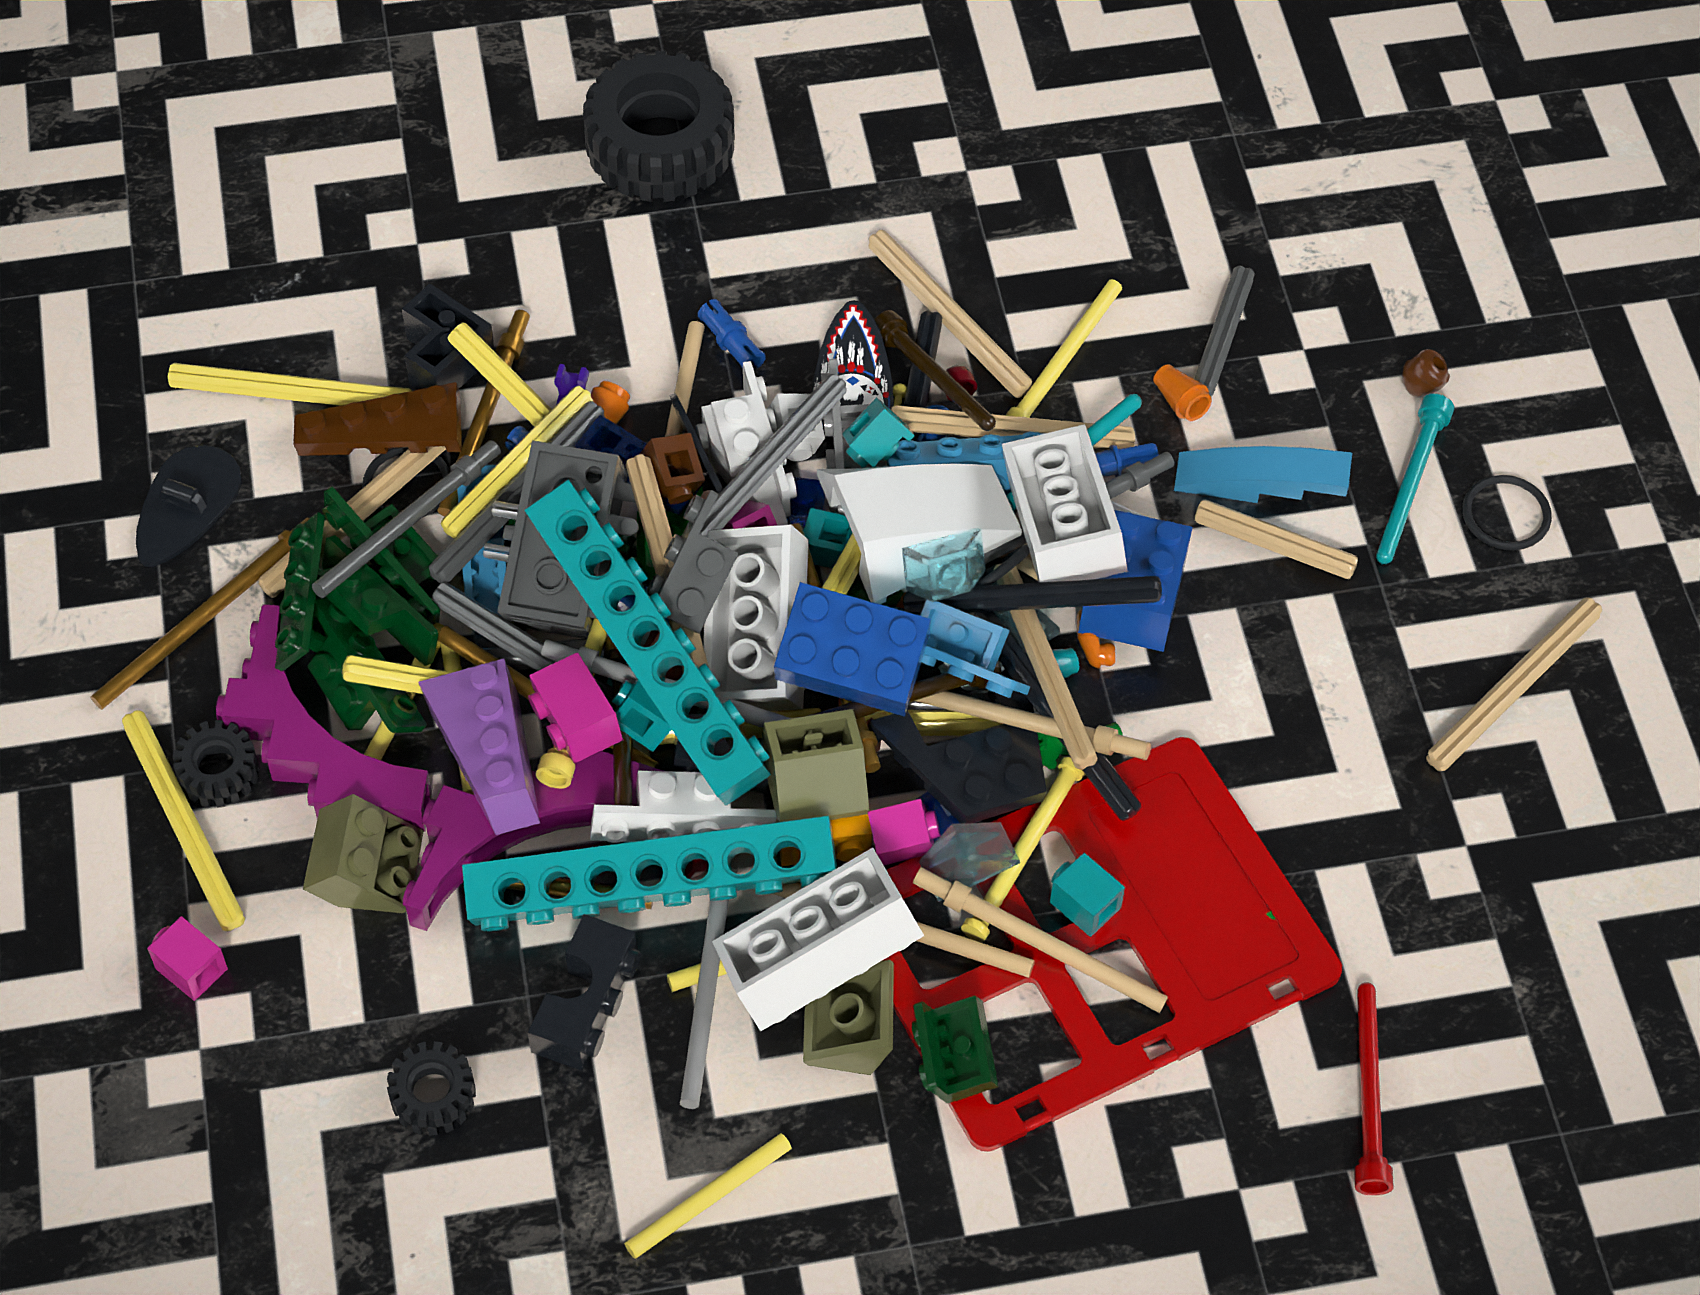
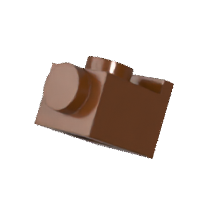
(679, 457)

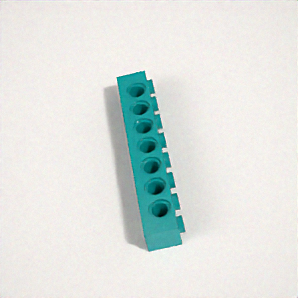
(555, 520)
(488, 880)

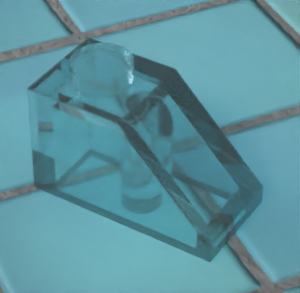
(944, 565)

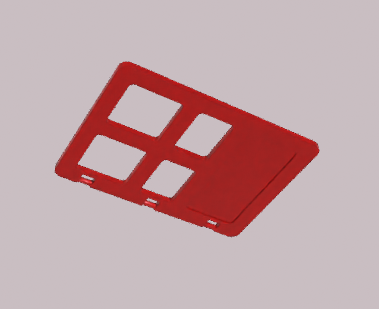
(1189, 912)

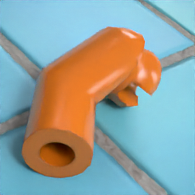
(1096, 653)

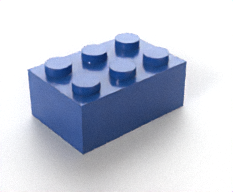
(1150, 549)
(852, 649)

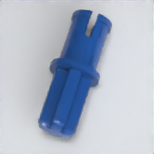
(1114, 460)

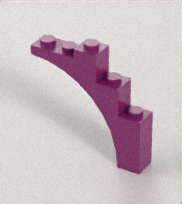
(301, 748)
(463, 835)

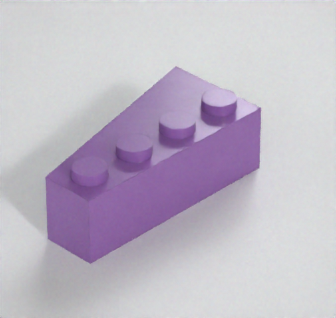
(486, 734)

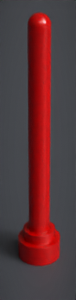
(1373, 1173)

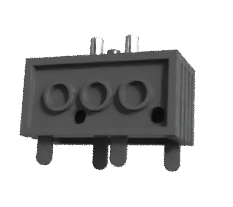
(535, 585)

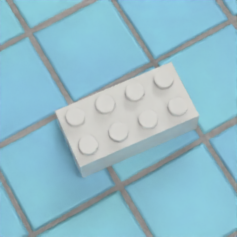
(1064, 506)
(753, 613)
(816, 939)

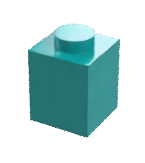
(1086, 893)

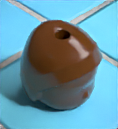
(1425, 373)

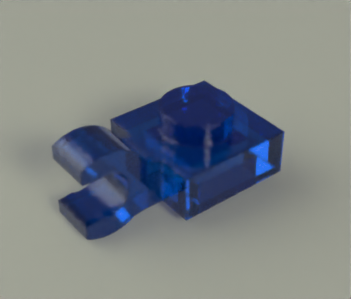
(809, 495)

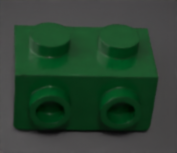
(954, 1049)

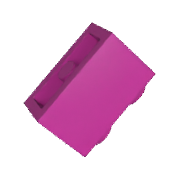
(575, 708)

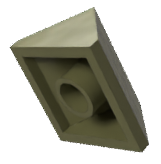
(852, 1023)

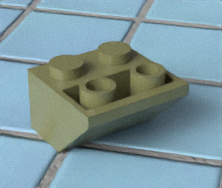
(816, 766)
(362, 856)

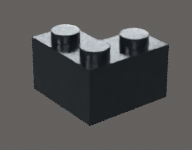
(427, 324)

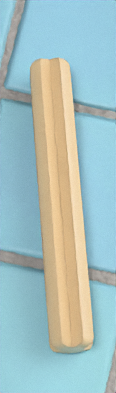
(1276, 539)

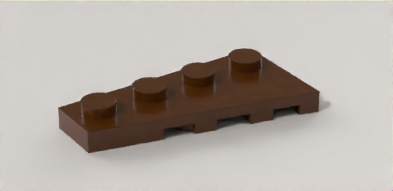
(399, 420)

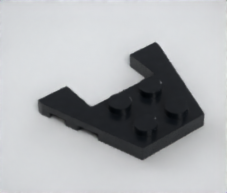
(975, 772)

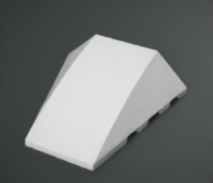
(915, 505)

